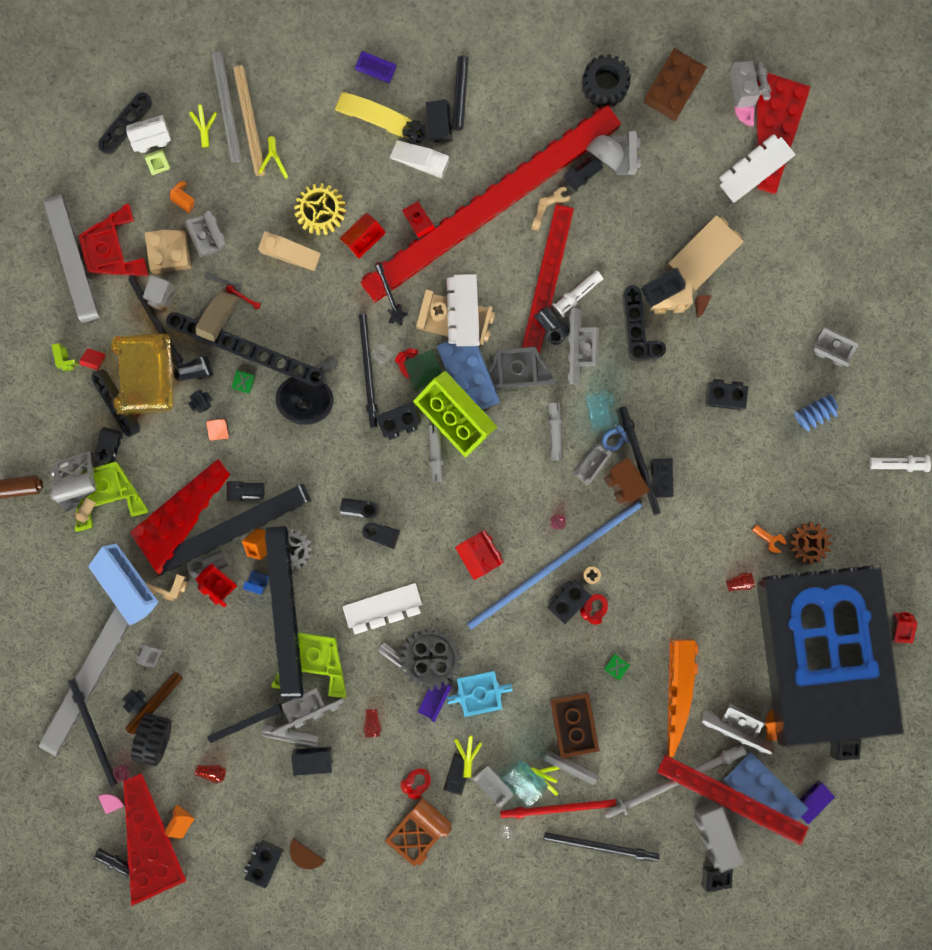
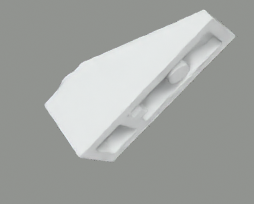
(421, 158)

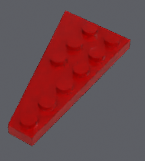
(779, 117)
(175, 518)
(150, 851)

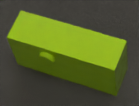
(455, 414)

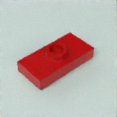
(418, 219)

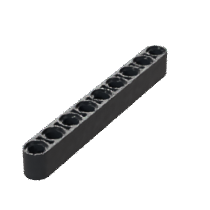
(254, 354)
(237, 526)
(284, 612)

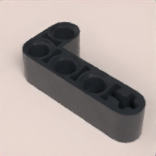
(638, 323)

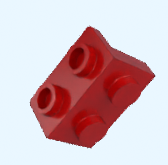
(215, 584)

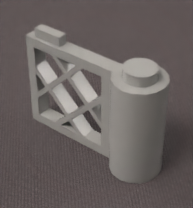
(75, 484)

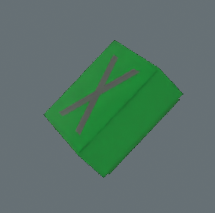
(243, 382)
(616, 667)

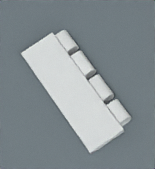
(761, 166)
(464, 300)
(383, 605)

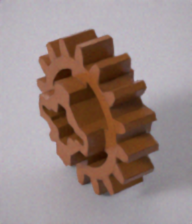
(817, 536)

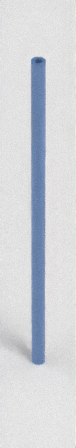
(553, 565)

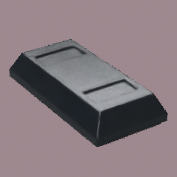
(455, 781)

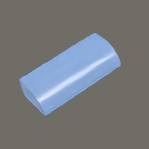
(122, 583)

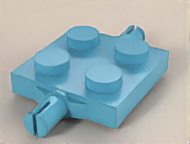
(479, 693)

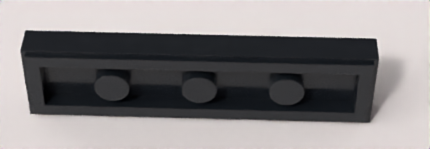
(245, 723)

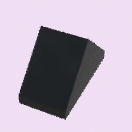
(845, 750)
(716, 880)

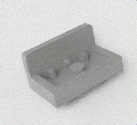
(631, 160)
(205, 234)
(835, 347)

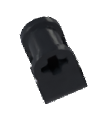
(108, 444)
(384, 536)

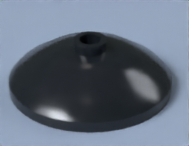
(294, 394)

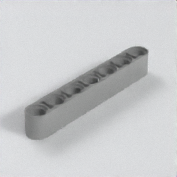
(70, 256)

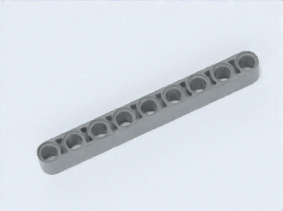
(87, 681)

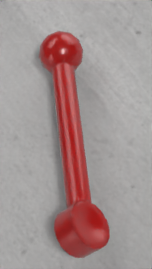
(229, 289)

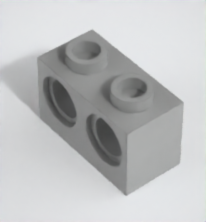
(159, 293)

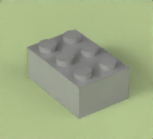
(717, 837)

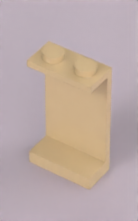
(706, 252)
(427, 324)

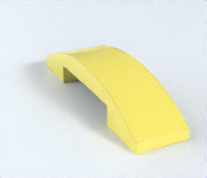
(372, 112)

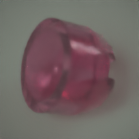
(558, 522)
(121, 773)

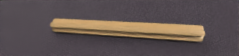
(249, 119)

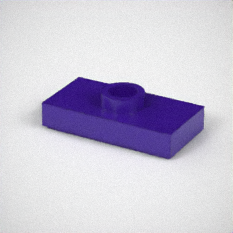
(375, 67)

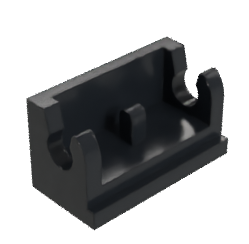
(439, 121)
(663, 287)
(312, 761)

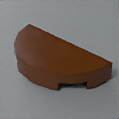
(303, 856)

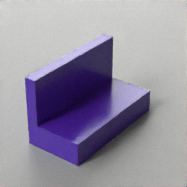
(434, 701)
(815, 800)

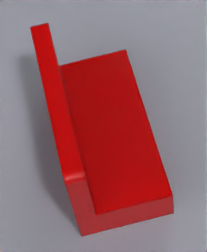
(362, 235)

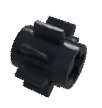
(413, 132)
(200, 401)
(134, 701)

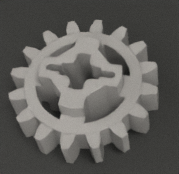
(304, 544)

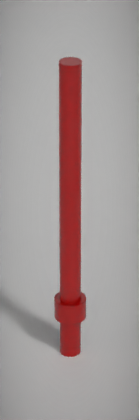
(520, 812)

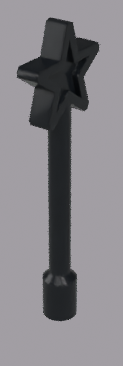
(396, 312)

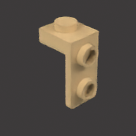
(179, 586)

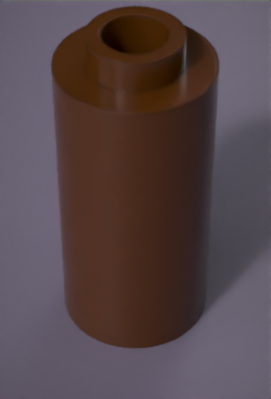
(20, 486)

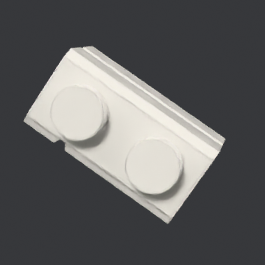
(148, 134)

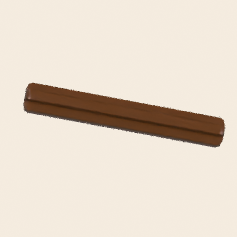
(155, 701)

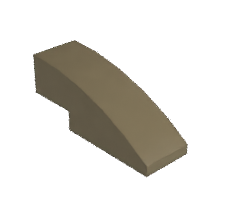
(216, 316)

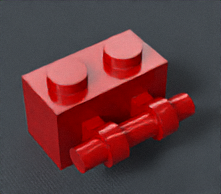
(479, 554)

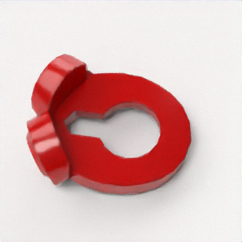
(411, 352)
(597, 618)
(417, 792)

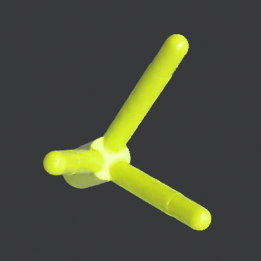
(204, 130)
(273, 152)
(468, 759)
(540, 773)

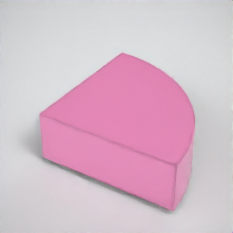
(746, 115)
(110, 802)

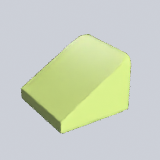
(157, 161)

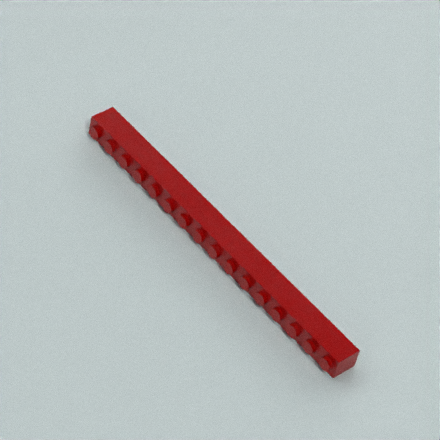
(492, 203)

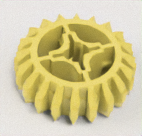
(304, 202)

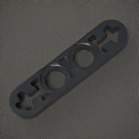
(122, 121)
(105, 386)

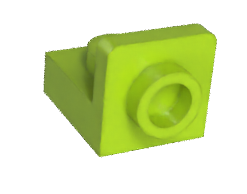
(60, 355)

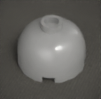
(607, 150)

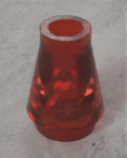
(741, 582)
(372, 724)
(212, 773)

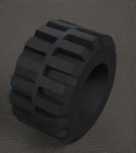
(610, 66)
(151, 739)

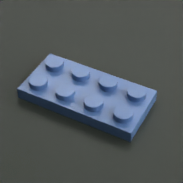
(470, 372)
(761, 785)

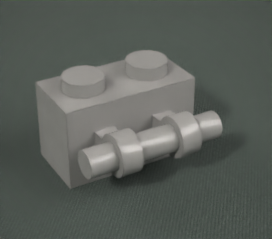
(745, 85)

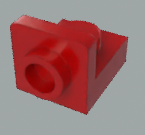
(904, 627)

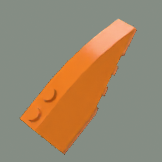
(681, 684)

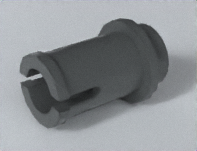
(327, 365)

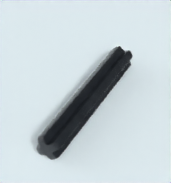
(460, 93)

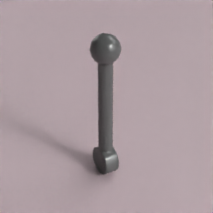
(208, 276)

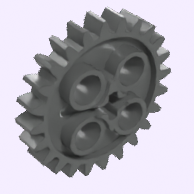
(431, 676)

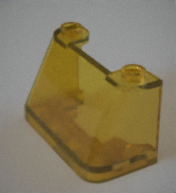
(144, 374)

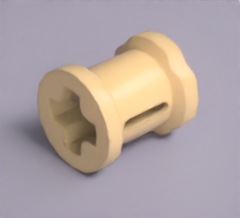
(440, 317)
(595, 579)

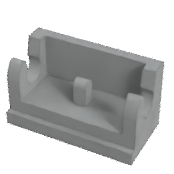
(592, 463)
(493, 785)

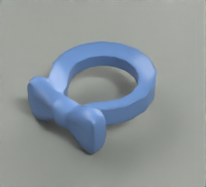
(619, 429)

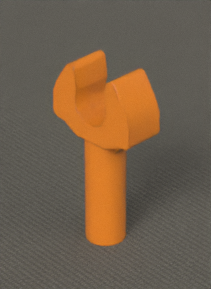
(769, 538)

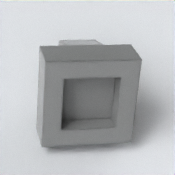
(148, 656)

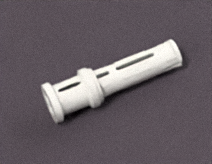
(570, 299)
(909, 463)

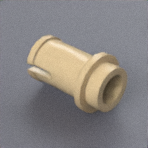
(84, 510)

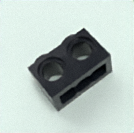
(726, 400)
(396, 415)
(662, 477)
(573, 605)
(266, 865)

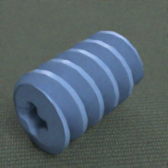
(817, 412)

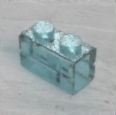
(600, 411)
(525, 782)

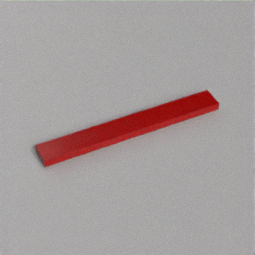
(548, 274)
(733, 800)

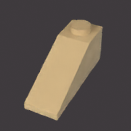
(288, 251)

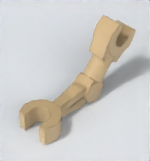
(546, 201)

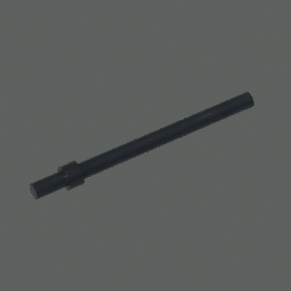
(176, 358)
(371, 408)
(628, 426)
(78, 697)
(638, 853)

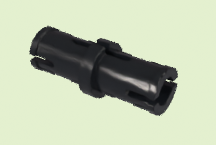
(112, 862)

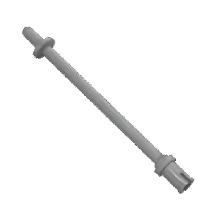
(724, 758)

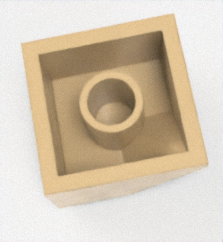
(168, 251)
(677, 303)

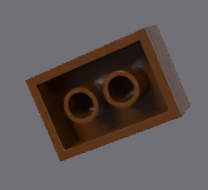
(674, 84)
(626, 482)
(574, 724)

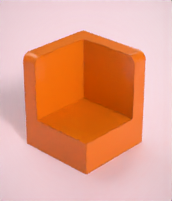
(255, 544)

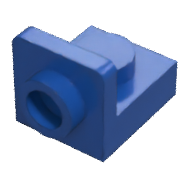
(256, 583)

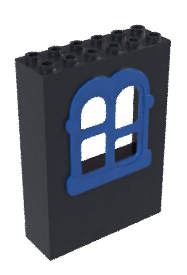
(837, 700)

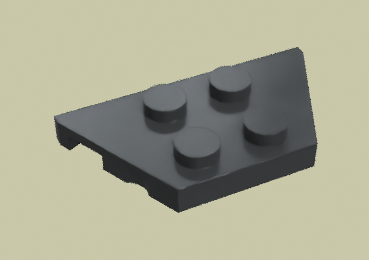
(519, 369)

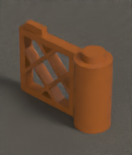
(430, 821)

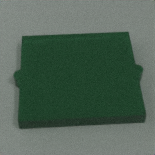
(422, 369)

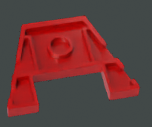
(103, 249)

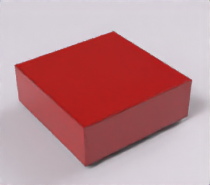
(92, 359)

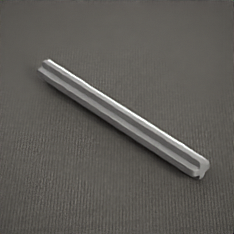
(226, 107)

